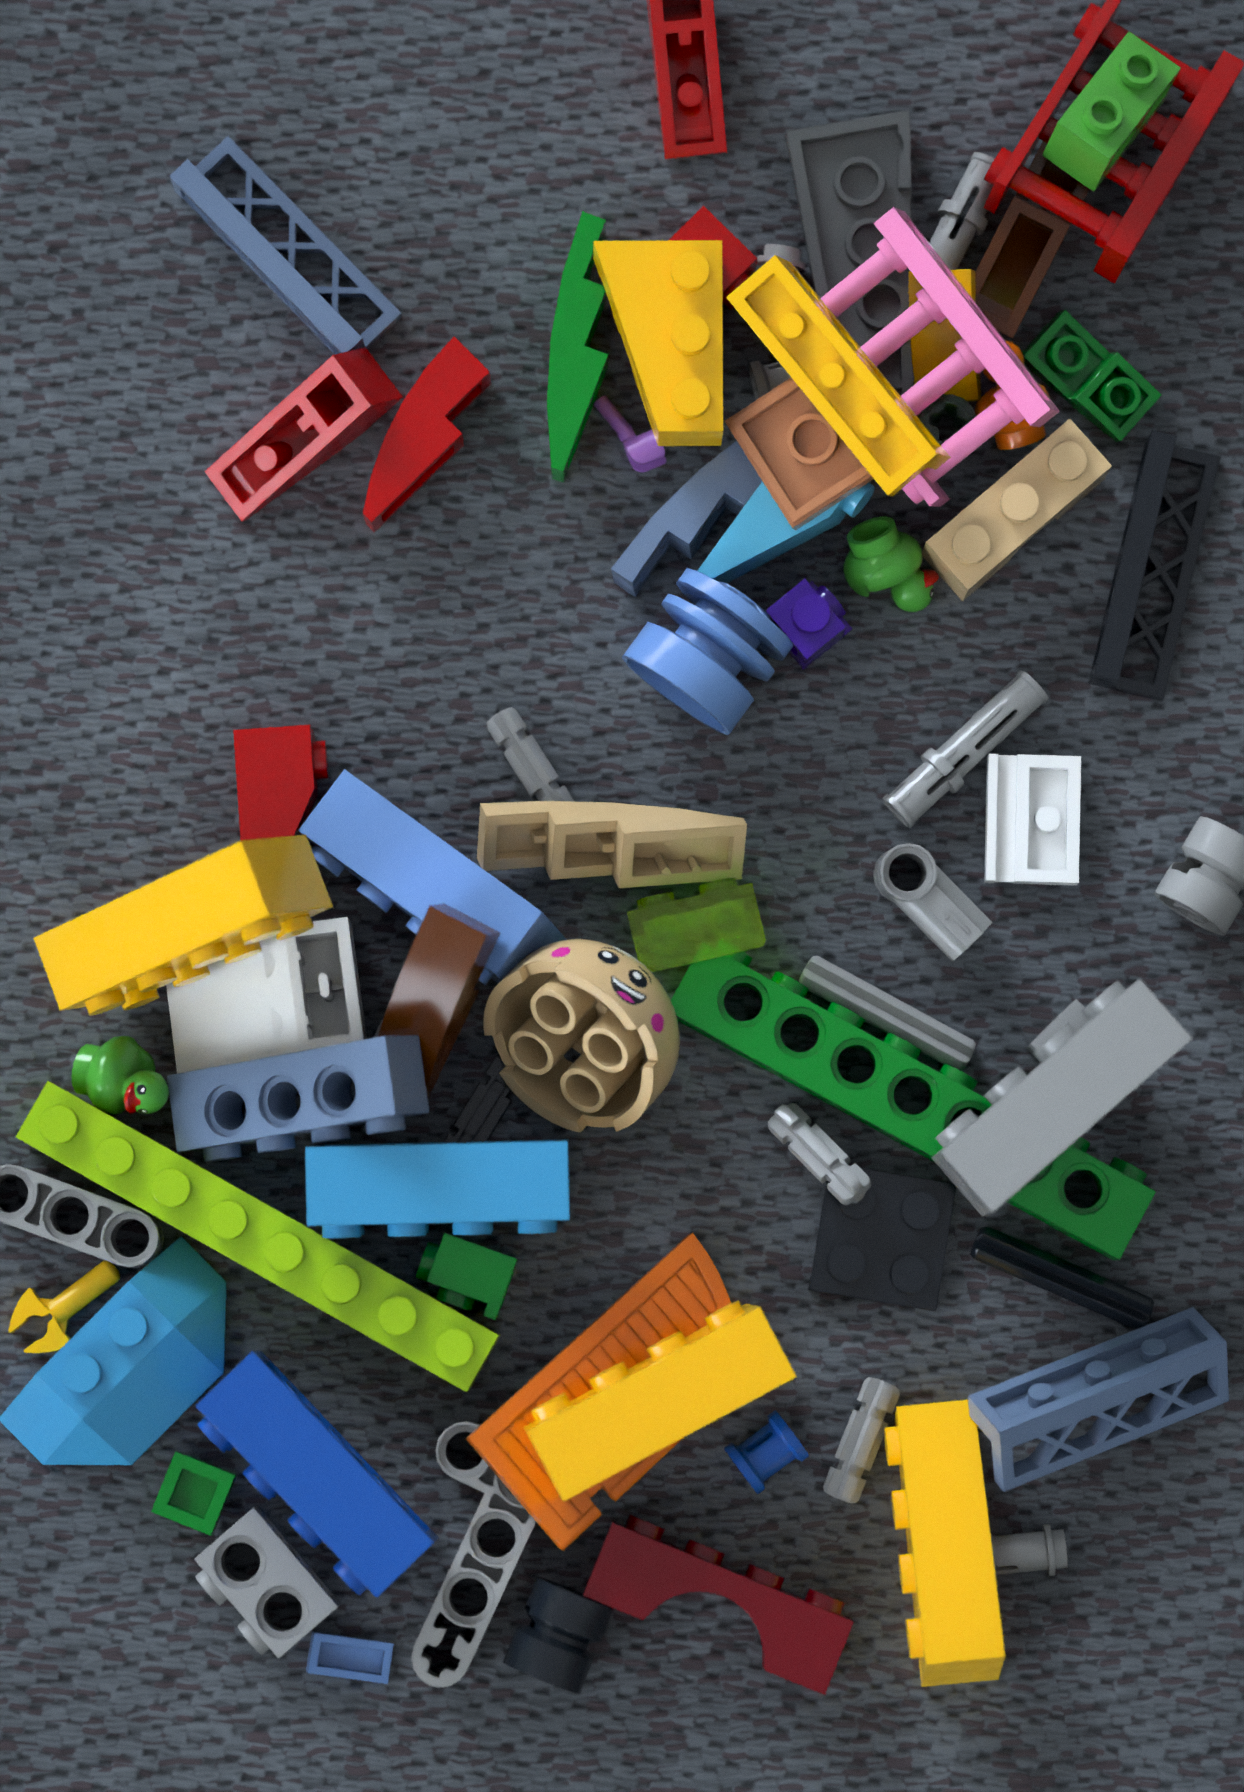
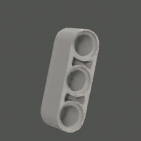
(104, 1218)

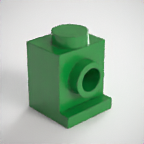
(467, 1273)

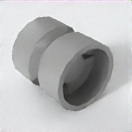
(1208, 879)

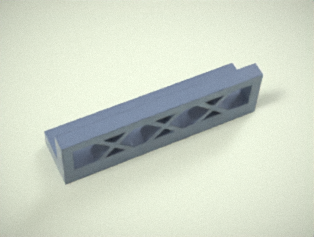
(264, 257)
(1101, 1384)

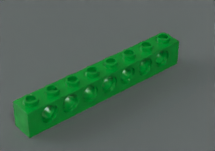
(700, 1006)

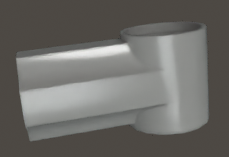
(934, 904)

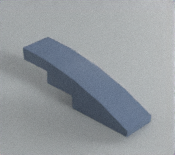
(688, 516)

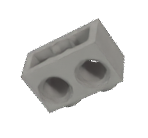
(279, 1571)

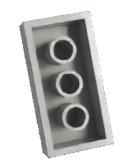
(1061, 1097)

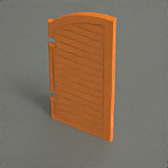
(662, 1302)

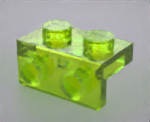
(696, 928)

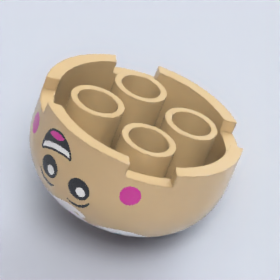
(602, 1007)

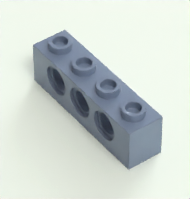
(210, 1100)

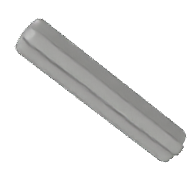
(887, 1013)

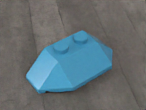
(128, 1367)

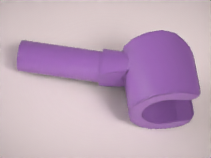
(640, 449)

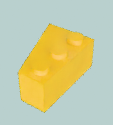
(672, 328)

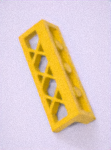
(836, 375)

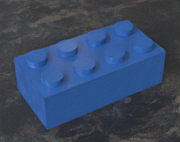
(316, 1473)

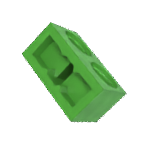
(1111, 111)

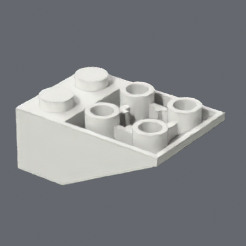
(272, 1004)

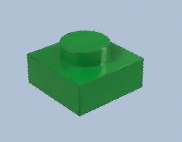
(194, 1493)

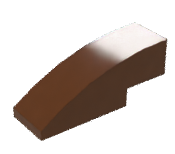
(1022, 251)
(439, 984)

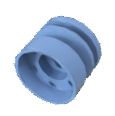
(708, 650)

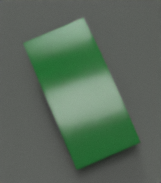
(1089, 376)

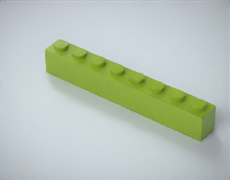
(258, 1236)

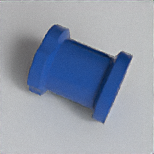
(766, 1452)

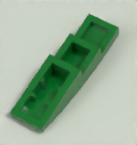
(573, 366)

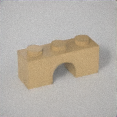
(1015, 509)

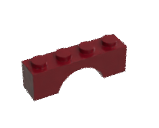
(796, 1634)

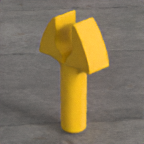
(62, 1306)

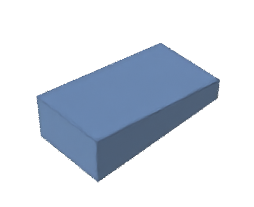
(349, 1657)

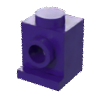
(810, 620)

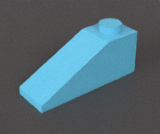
(764, 533)

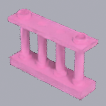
(976, 350)

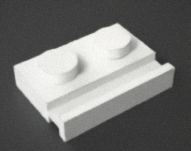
(1032, 819)

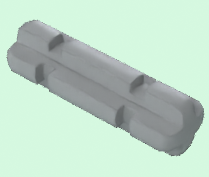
(526, 757)
(819, 1153)
(861, 1440)

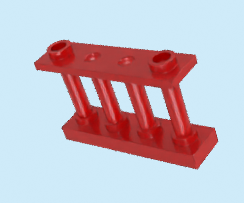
(1143, 184)

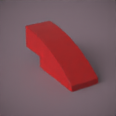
(423, 431)

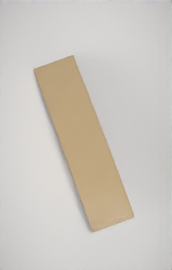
(606, 839)

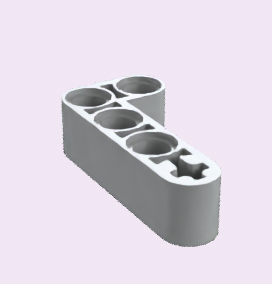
(472, 1563)

